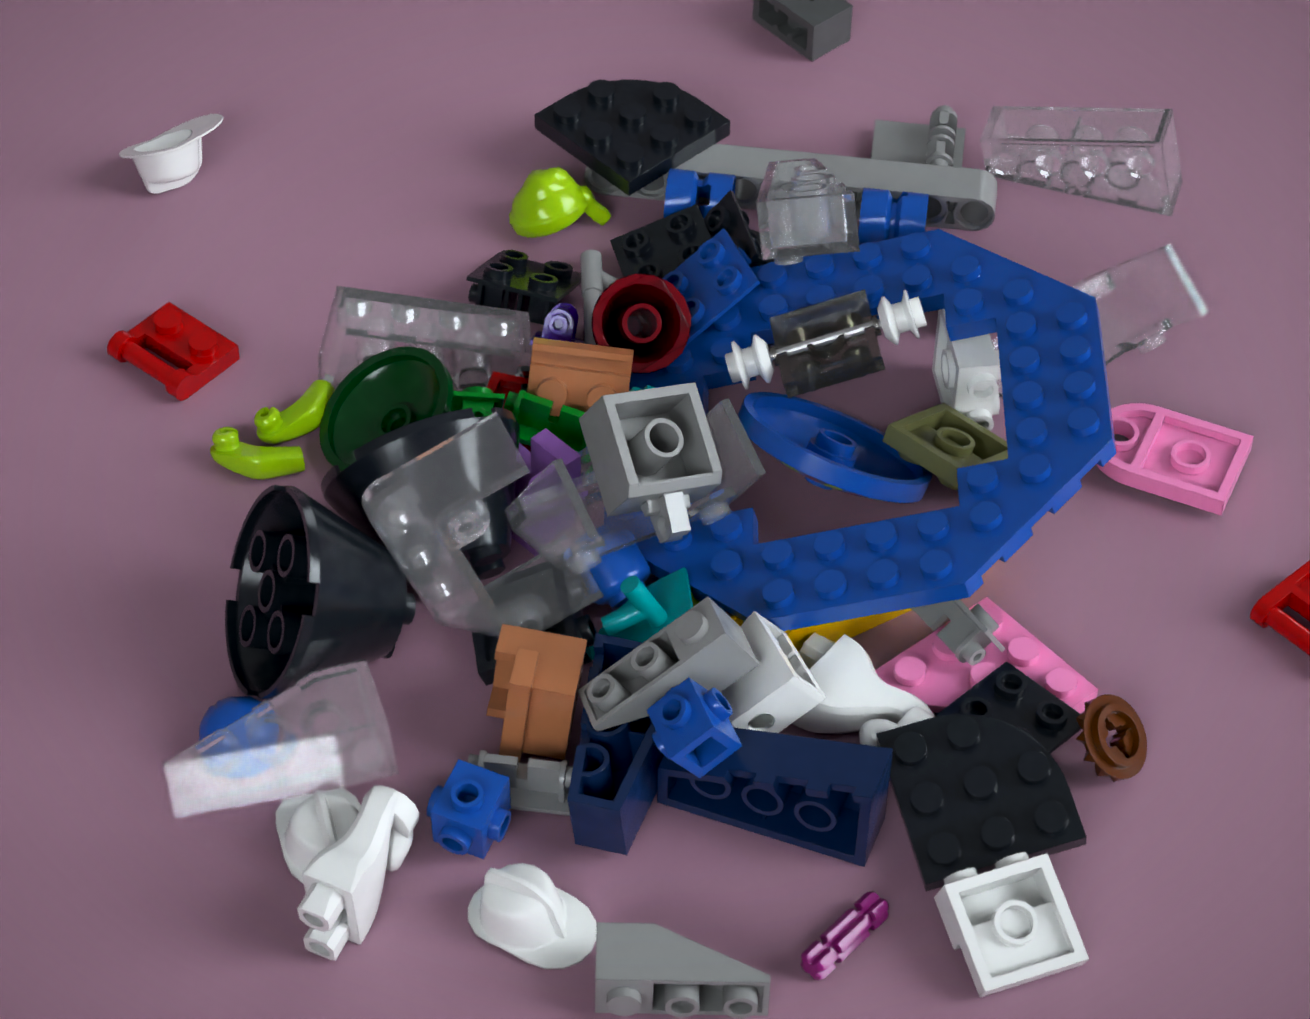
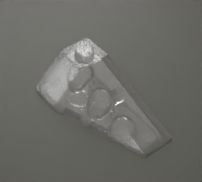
(306, 739)

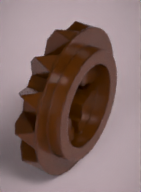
(1129, 743)

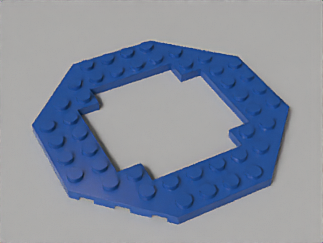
(1053, 424)

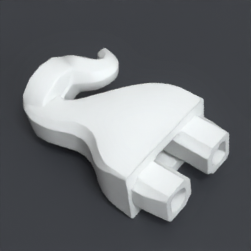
(854, 693)
(348, 877)

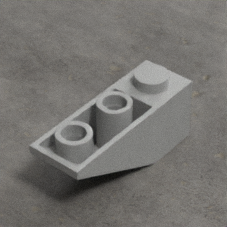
(696, 645)
(661, 972)

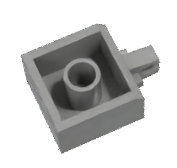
(652, 454)

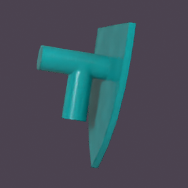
(648, 607)

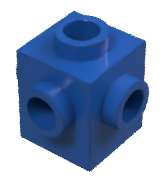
(694, 727)
(470, 810)

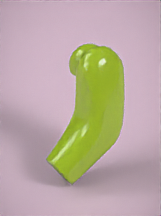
(296, 420)
(253, 460)

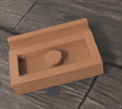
(577, 372)

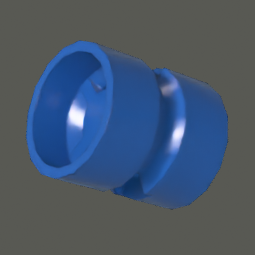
(686, 187)
(890, 217)

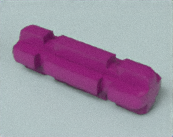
(844, 935)

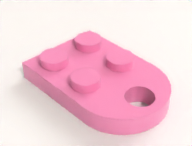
(1177, 456)

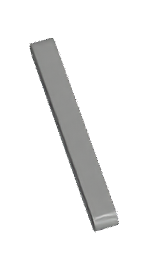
(957, 195)

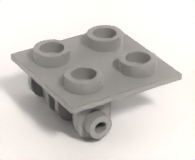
(920, 143)

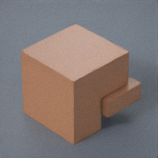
(536, 690)

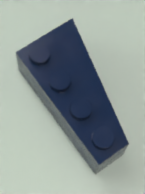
(612, 769)
(791, 790)

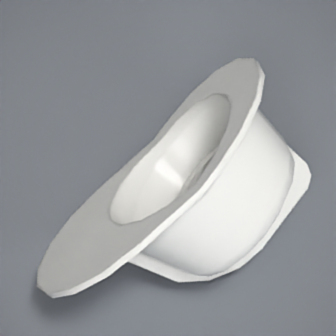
(172, 156)
(313, 823)
(532, 917)

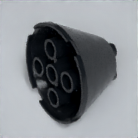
(386, 453)
(308, 594)

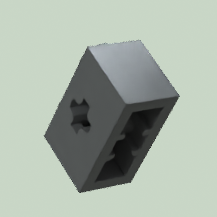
(806, 25)

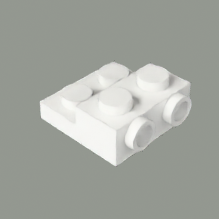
(967, 374)
(1010, 922)

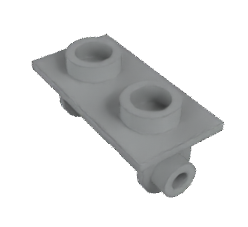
(966, 632)
(533, 786)

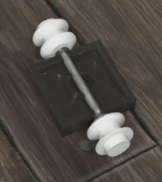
(826, 342)

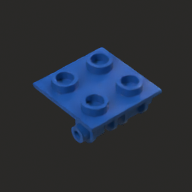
(713, 280)

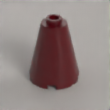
(661, 318)

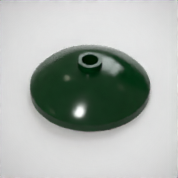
(383, 396)

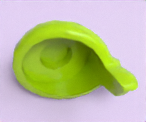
(551, 203)

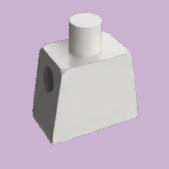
(776, 689)

